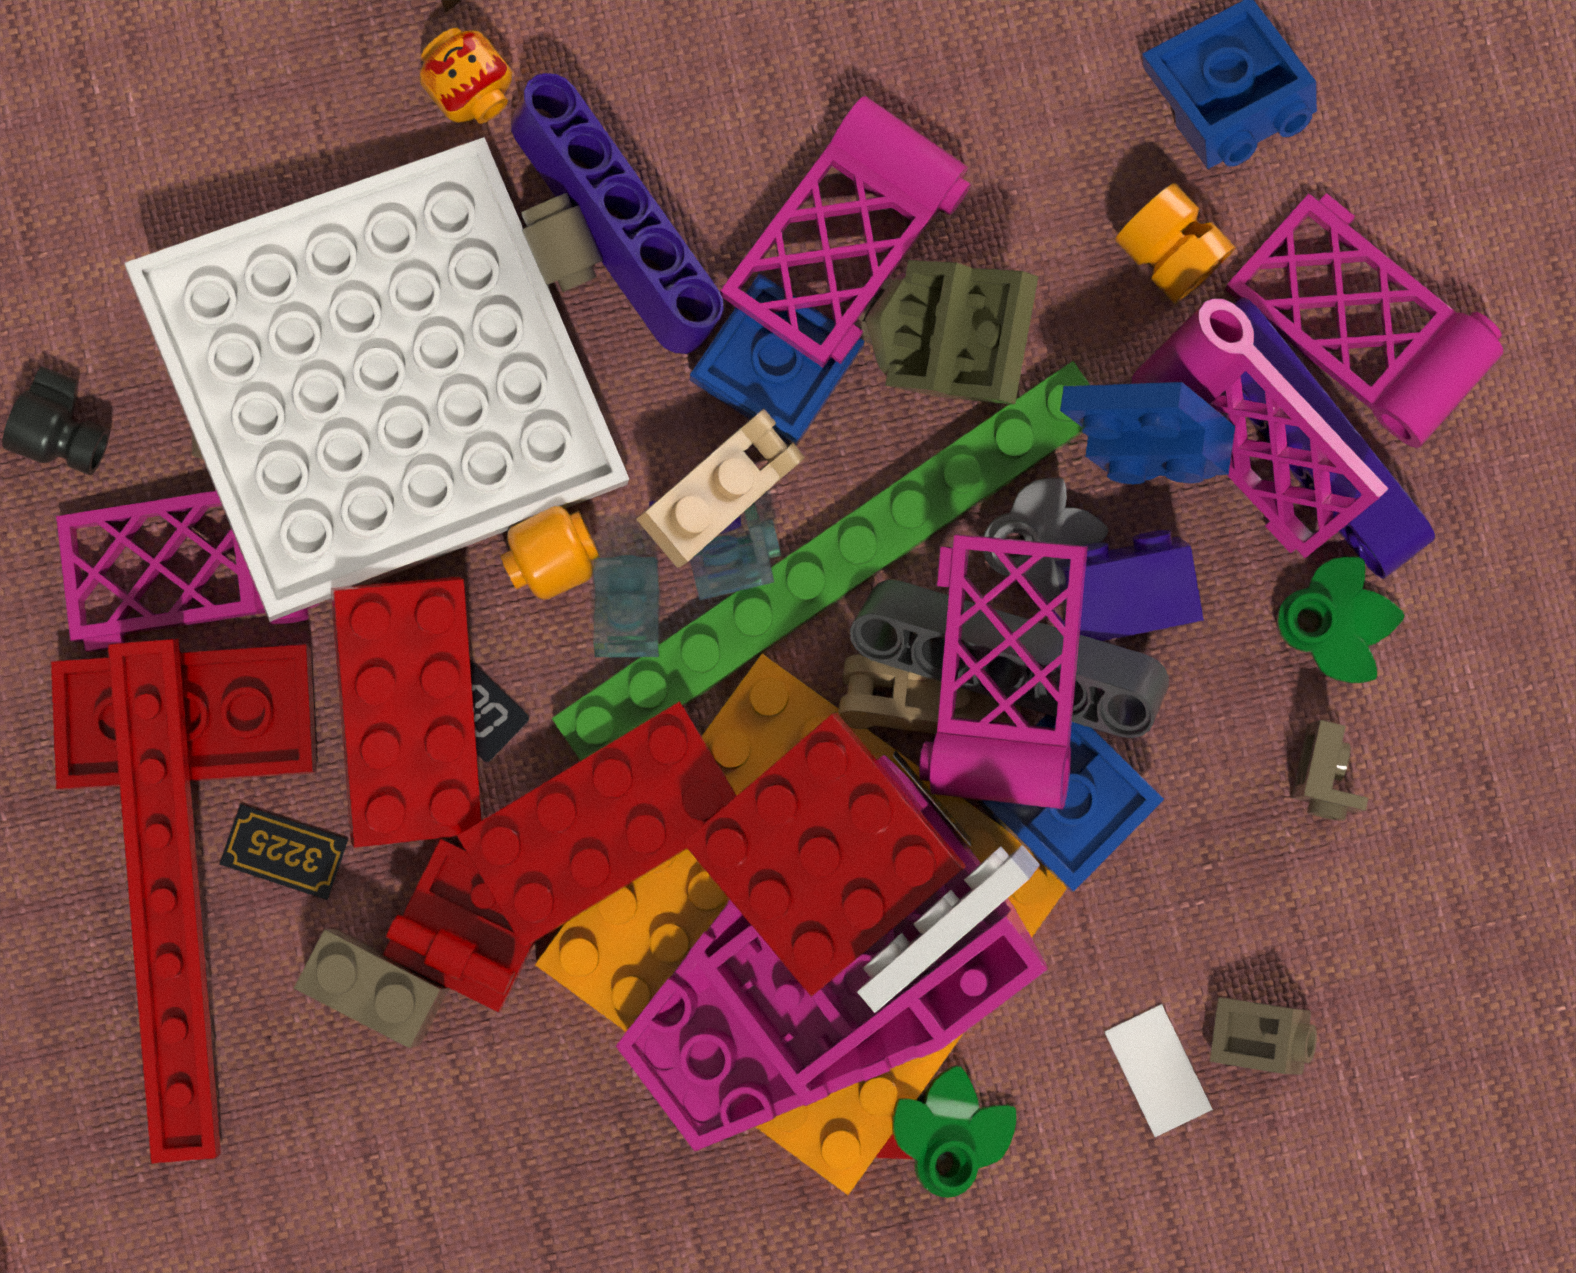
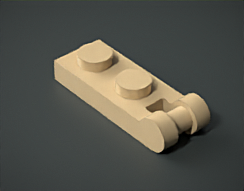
(718, 490)
(912, 702)

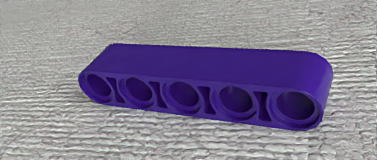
(616, 186)
(1393, 525)

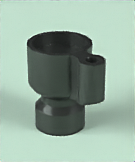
(44, 428)

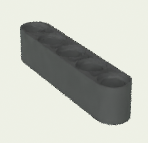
(1113, 685)

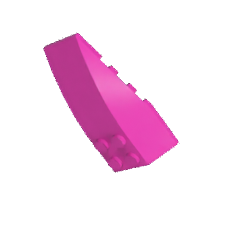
(744, 1041)

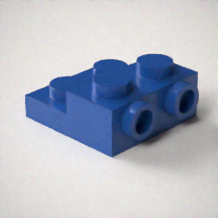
(1232, 84)
(1150, 431)
(1100, 810)

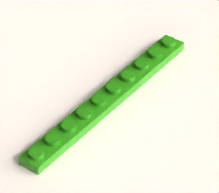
(828, 566)

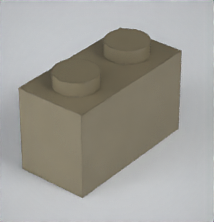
(371, 988)

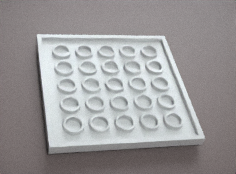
(375, 376)

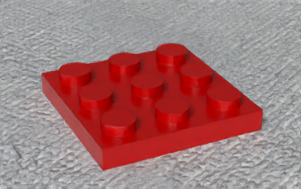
(824, 854)

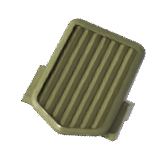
(954, 330)

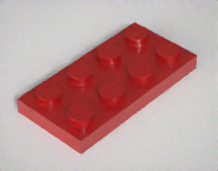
(242, 709)
(406, 710)
(598, 824)

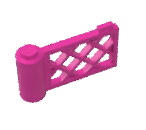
(895, 167)
(1210, 357)
(1433, 369)
(98, 636)
(1000, 758)

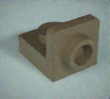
(1321, 762)
(1263, 1036)

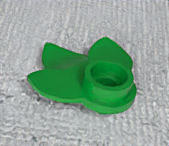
(1346, 617)
(954, 1124)

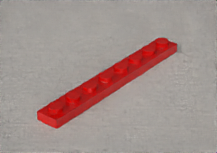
(164, 900)

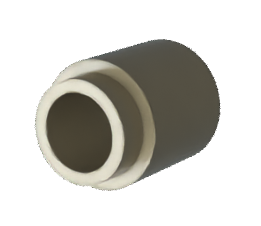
(561, 242)

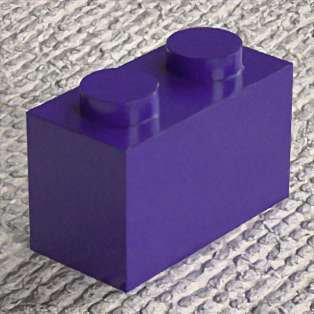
(1136, 586)

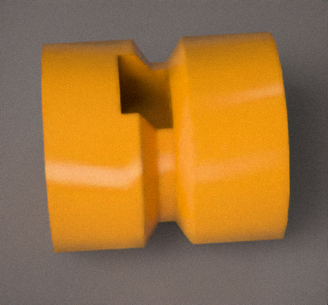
(1174, 243)

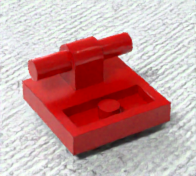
(458, 932)

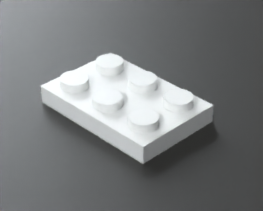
(945, 924)

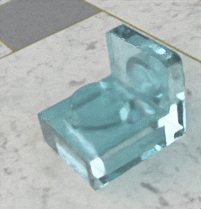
(739, 562)
(626, 607)

